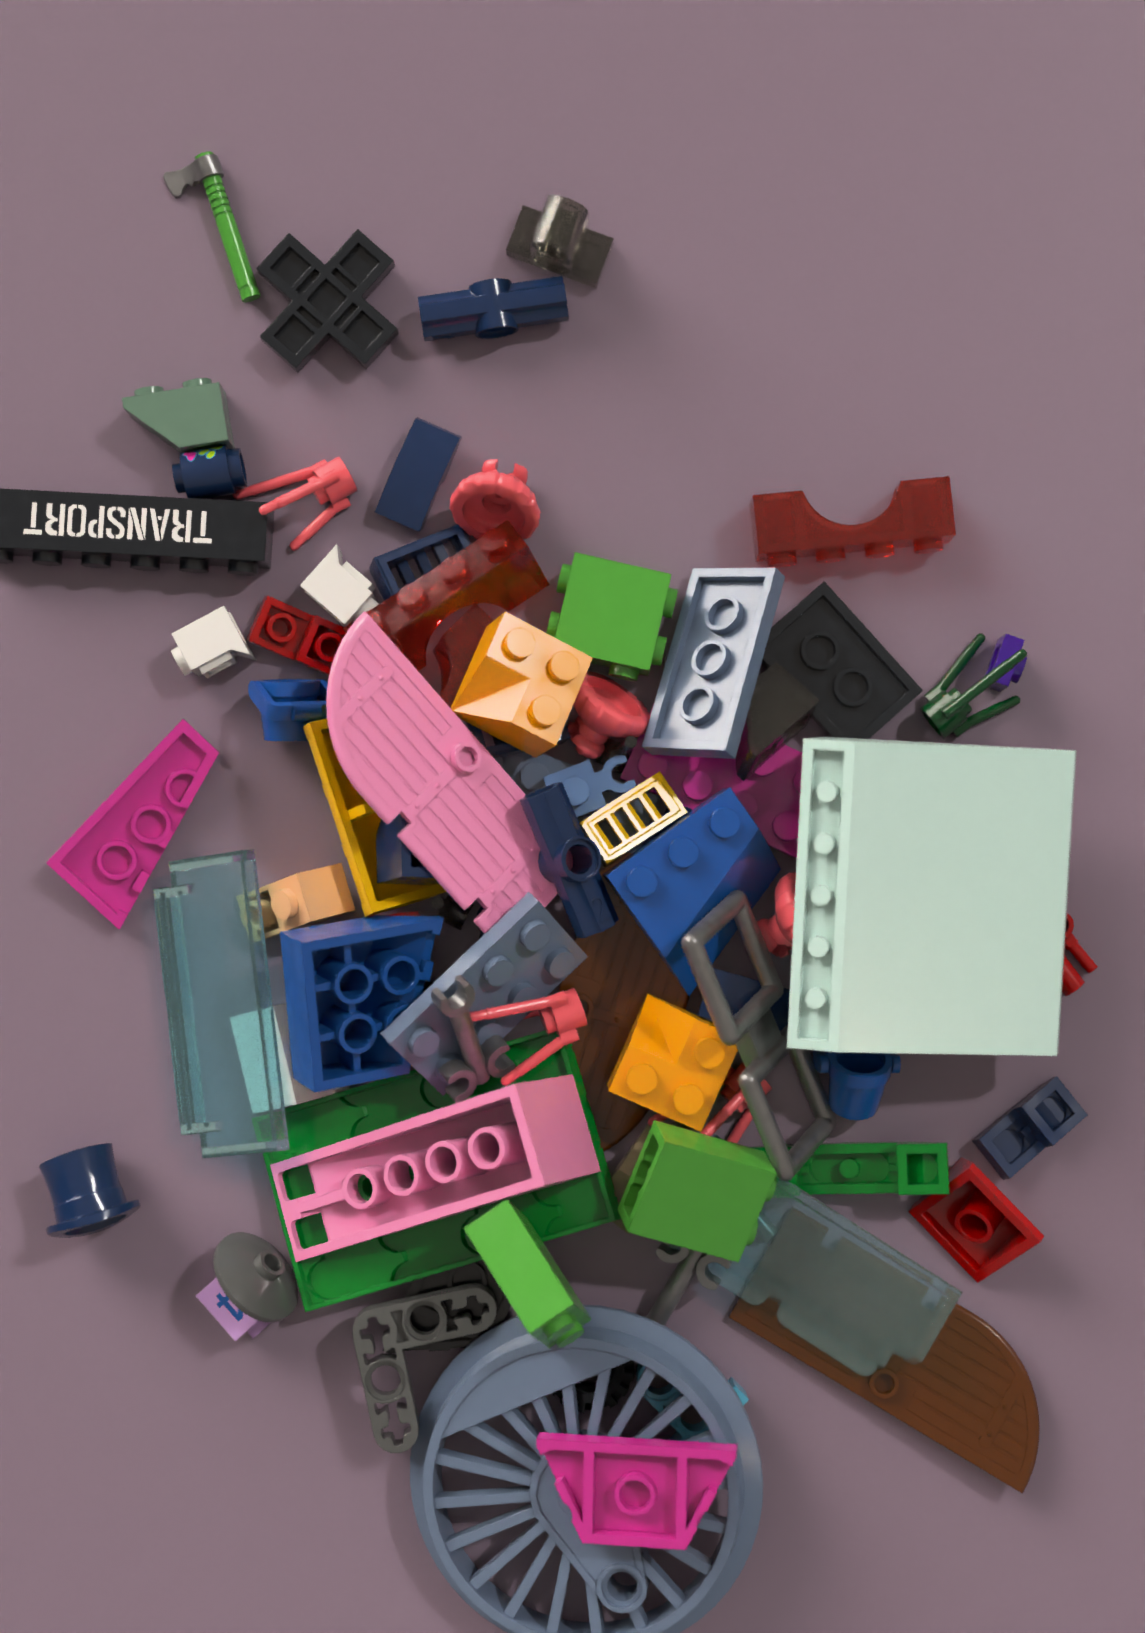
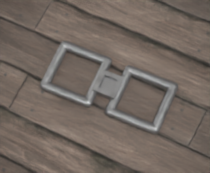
(757, 1034)

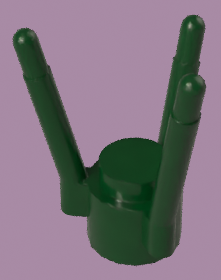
(948, 710)

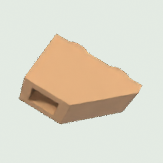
(305, 899)

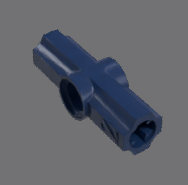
(493, 308)
(556, 833)

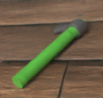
(208, 172)

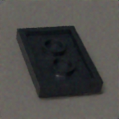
(840, 665)

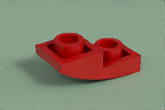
(296, 634)

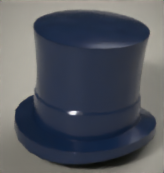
(85, 1191)

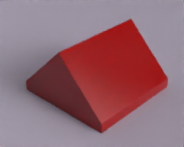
(976, 1222)

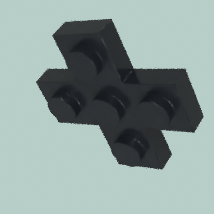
(327, 300)

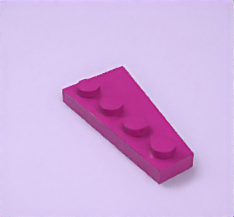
(129, 831)

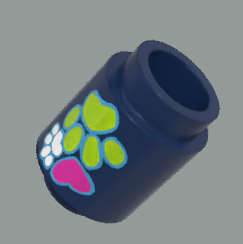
(210, 472)

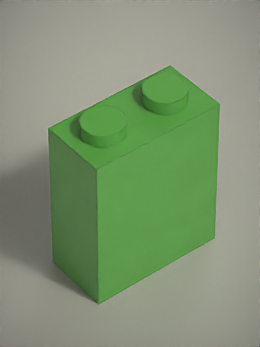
(697, 1191)
(528, 1275)

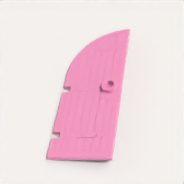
(423, 762)

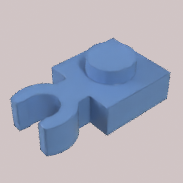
(586, 787)

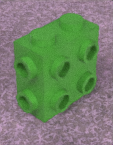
(613, 613)

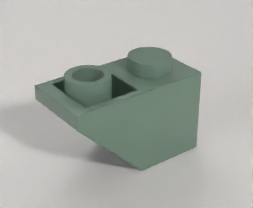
(186, 416)

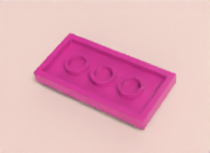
(768, 794)

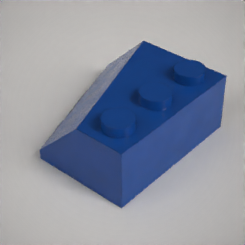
(689, 872)
(346, 989)

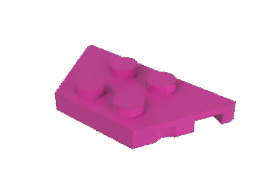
(636, 1487)

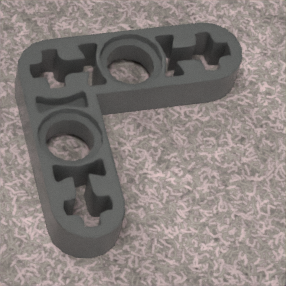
(402, 1336)

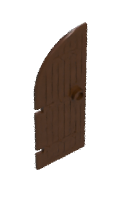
(612, 988)
(962, 1395)

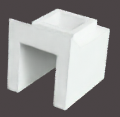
(340, 588)
(210, 644)

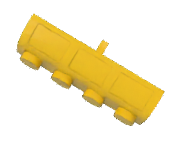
(357, 830)

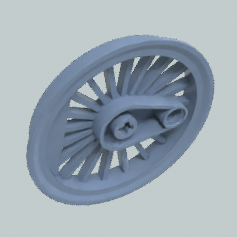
(514, 1368)

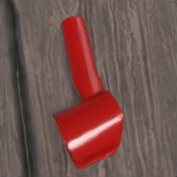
(1075, 948)

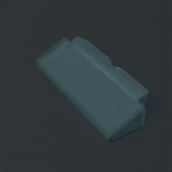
(220, 1005)
(838, 1284)

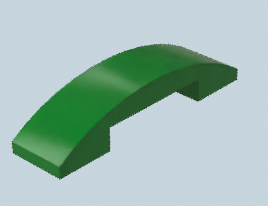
(875, 1168)

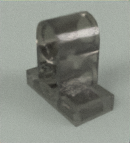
(560, 241)

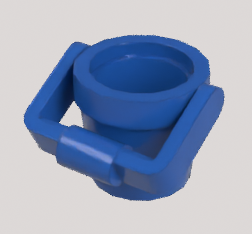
(288, 706)
(856, 1080)

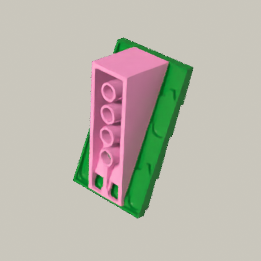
(398, 1171)

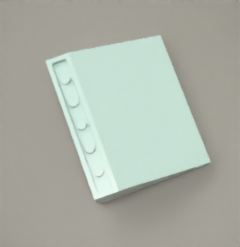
(930, 898)

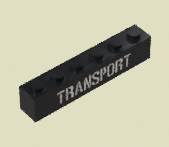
(135, 531)

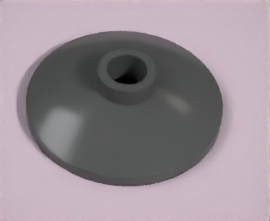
(255, 1277)

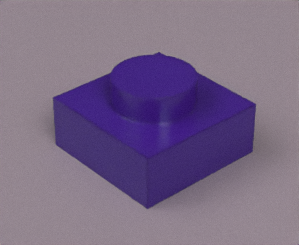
(1005, 648)

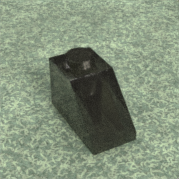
(775, 716)

